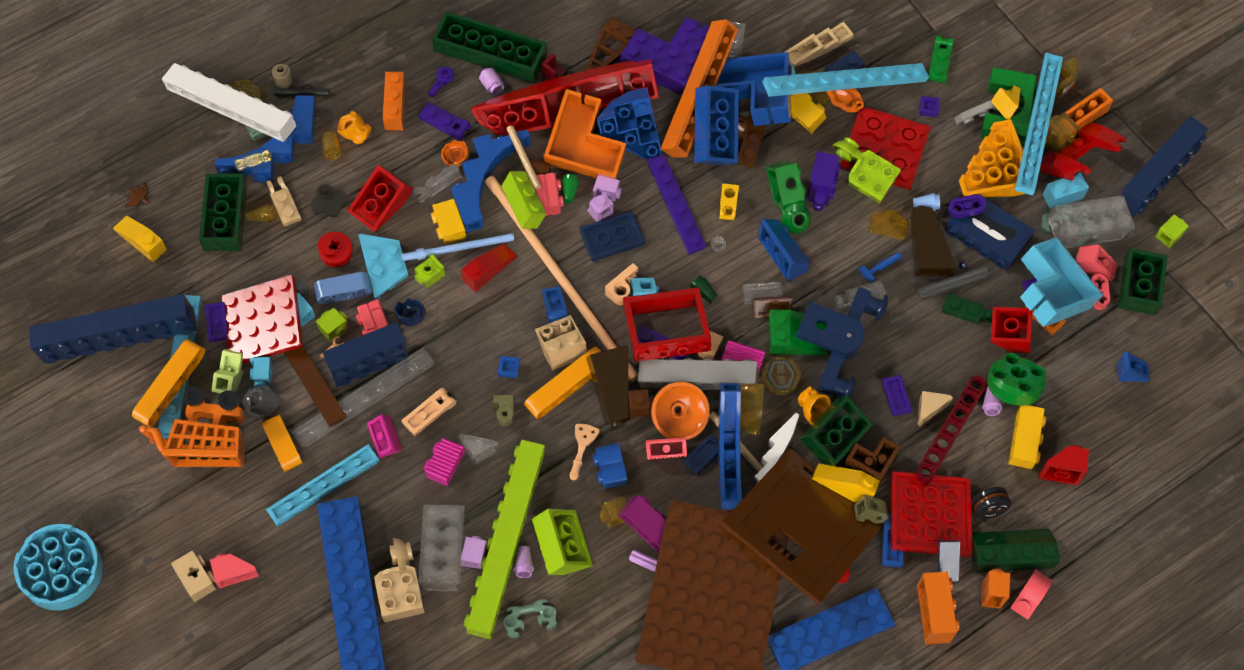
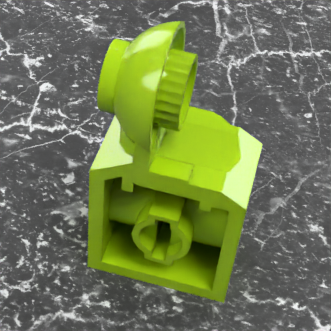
(871, 173)

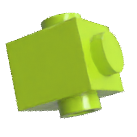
(332, 324)

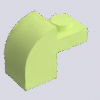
(230, 372)

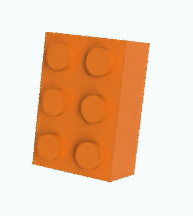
(937, 608)

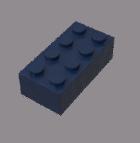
(366, 354)

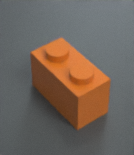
(995, 589)

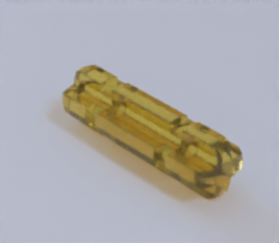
(253, 160)

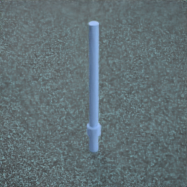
(421, 254)

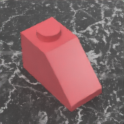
(1096, 260)
(231, 570)

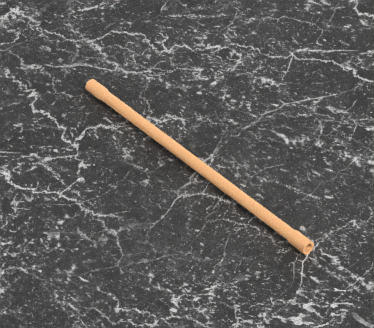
(497, 190)

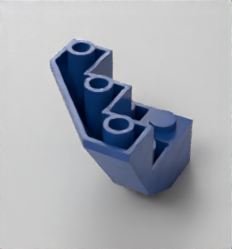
(632, 122)

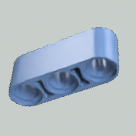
(342, 288)

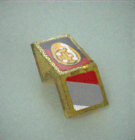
(1069, 76)

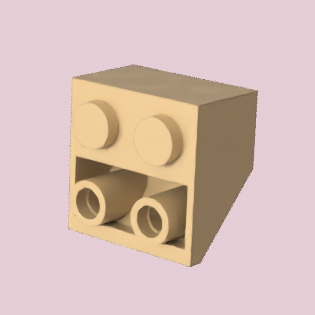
(561, 342)

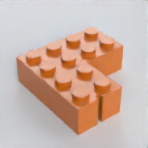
(574, 144)

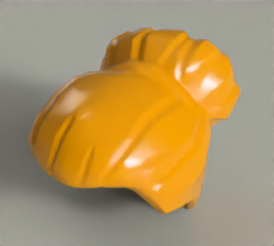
(353, 128)
(813, 404)

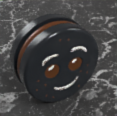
(991, 502)

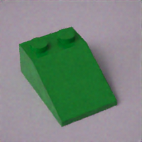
(782, 334)

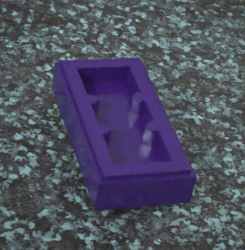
(896, 395)

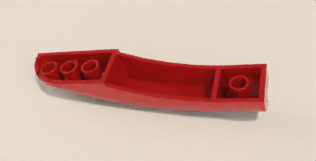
(539, 104)

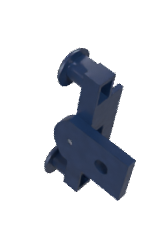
(842, 336)

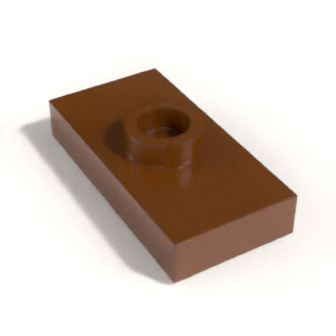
(764, 304)

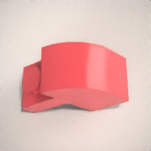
(1031, 594)

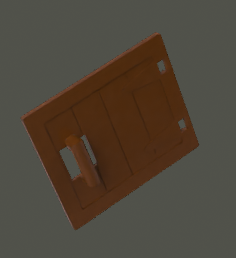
(808, 515)

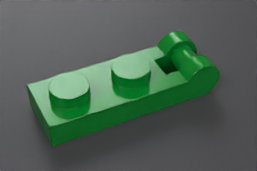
(940, 59)

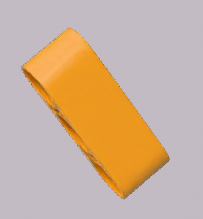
(281, 443)

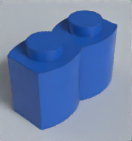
(610, 465)

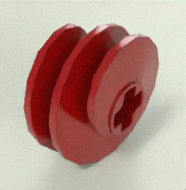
(332, 241)

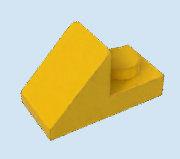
(1007, 101)

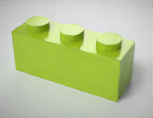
(523, 200)

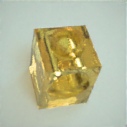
(610, 510)

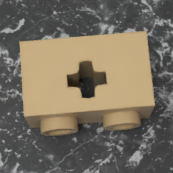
(198, 586)

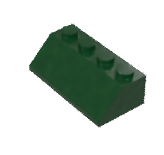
(1014, 550)

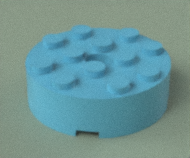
(75, 578)

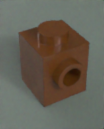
(639, 403)

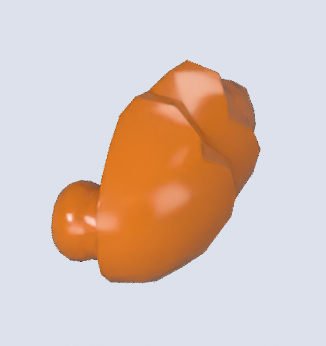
(847, 99)

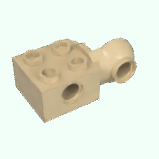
(399, 586)

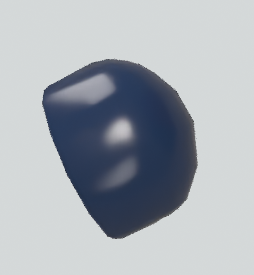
(410, 312)

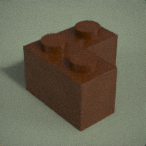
(875, 463)

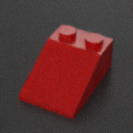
(380, 198)

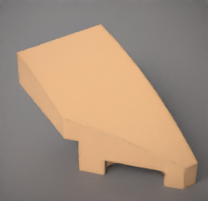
(716, 341)

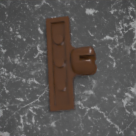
(750, 140)

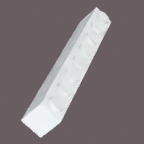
(229, 102)

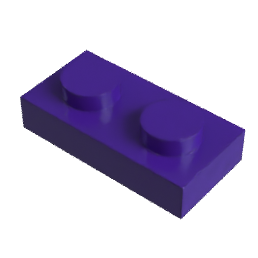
(216, 321)

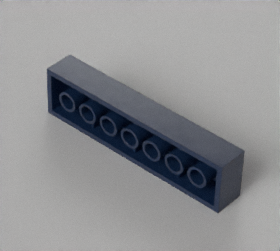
(113, 329)

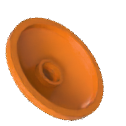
(692, 414)

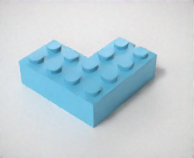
(1060, 286)

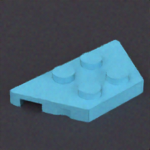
(383, 263)

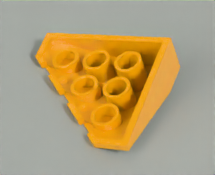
(996, 165)

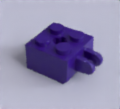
(823, 180)

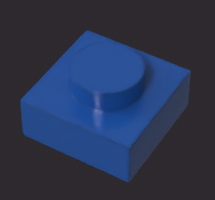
(508, 367)

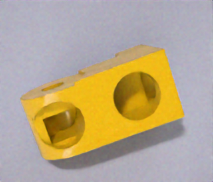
(728, 201)

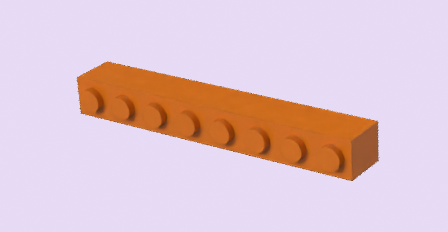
(704, 73)

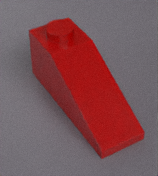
(486, 266)

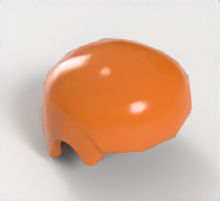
(455, 152)

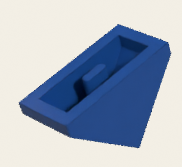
(1132, 368)

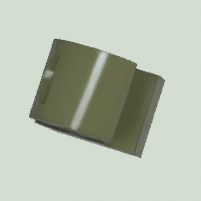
(505, 410)
(871, 509)

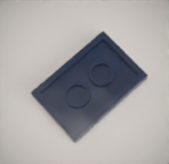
(612, 236)

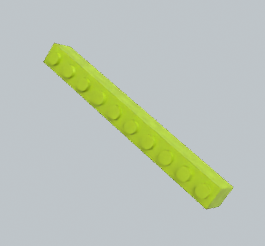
(505, 540)

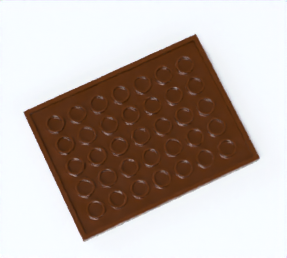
(707, 596)

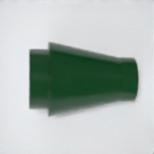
(705, 288)

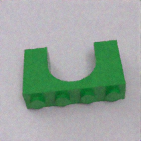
(1007, 79)

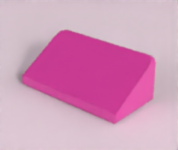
(384, 435)

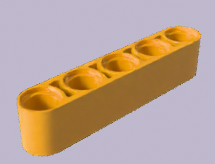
(168, 383)
(560, 386)

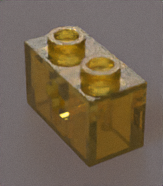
(1061, 132)

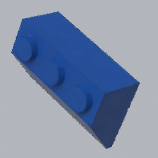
(782, 249)

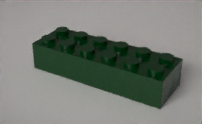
(489, 46)

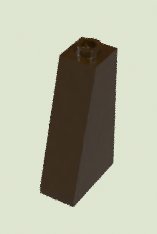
(929, 246)
(610, 381)

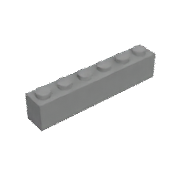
(704, 374)

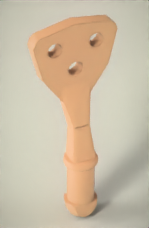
(583, 443)

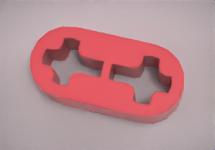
(1104, 289)

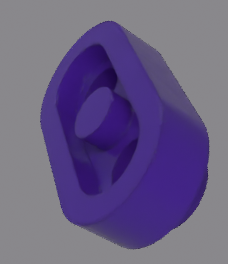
(965, 205)

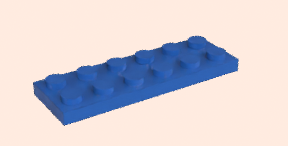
(830, 631)

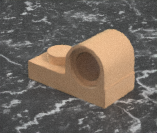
(620, 284)

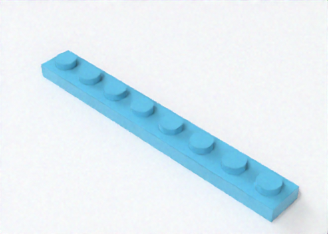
(176, 406)

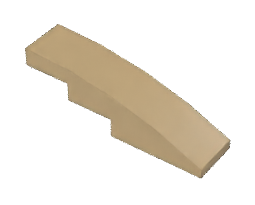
(818, 45)

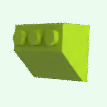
(562, 541)

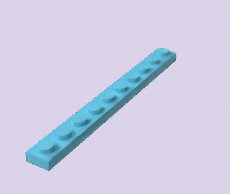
(845, 79)
(1038, 124)

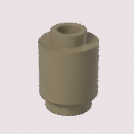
(282, 76)

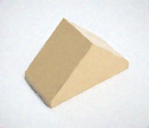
(931, 404)

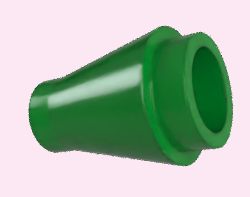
(569, 187)

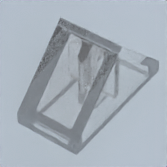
(478, 448)

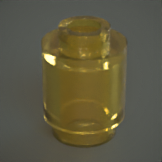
(331, 146)

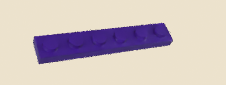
(676, 204)

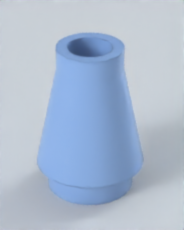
(929, 200)

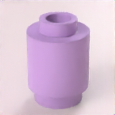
(491, 81)

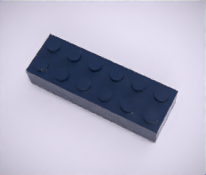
(1164, 165)

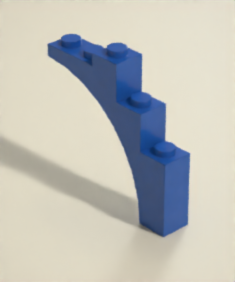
(283, 152)
(476, 171)
(729, 445)

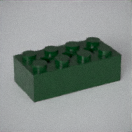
(223, 212)

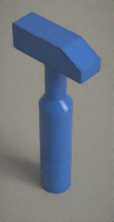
(867, 274)

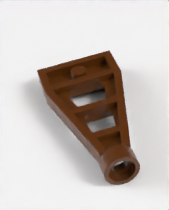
(616, 30)

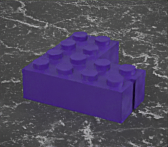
(671, 60)

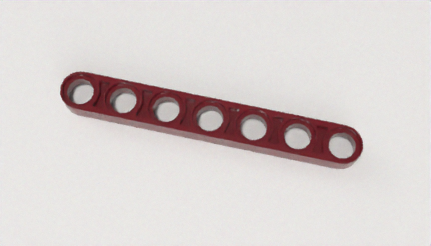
(950, 437)

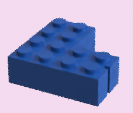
(747, 76)

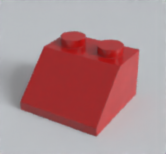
(1012, 329)
(1067, 466)

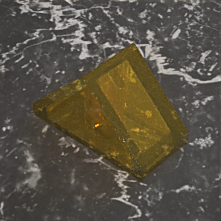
(889, 224)

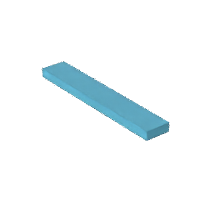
(322, 485)

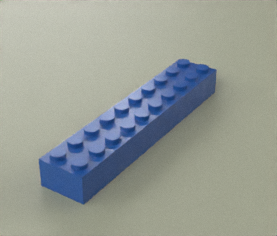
(351, 585)

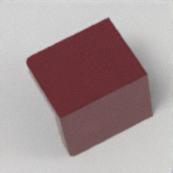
(551, 69)

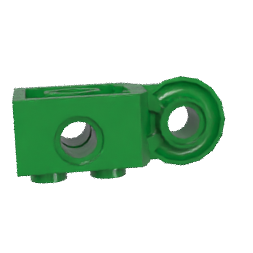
(789, 196)

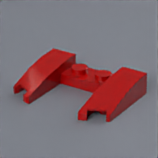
(1065, 164)

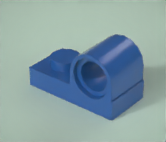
(554, 304)

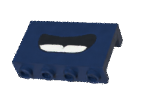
(992, 234)

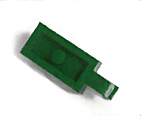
(966, 309)

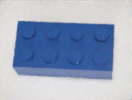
(716, 125)

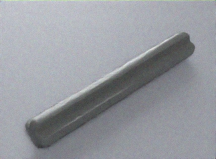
(953, 282)

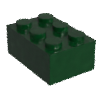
(1142, 281)
(836, 431)

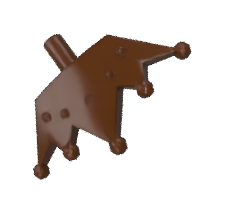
(137, 195)

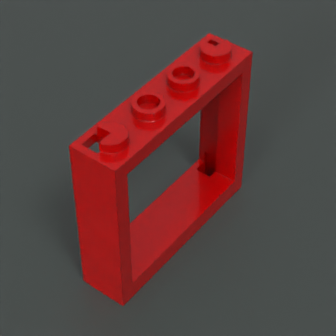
(663, 302)

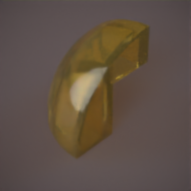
(751, 407)

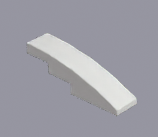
(778, 443)

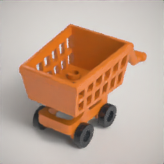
(199, 407)

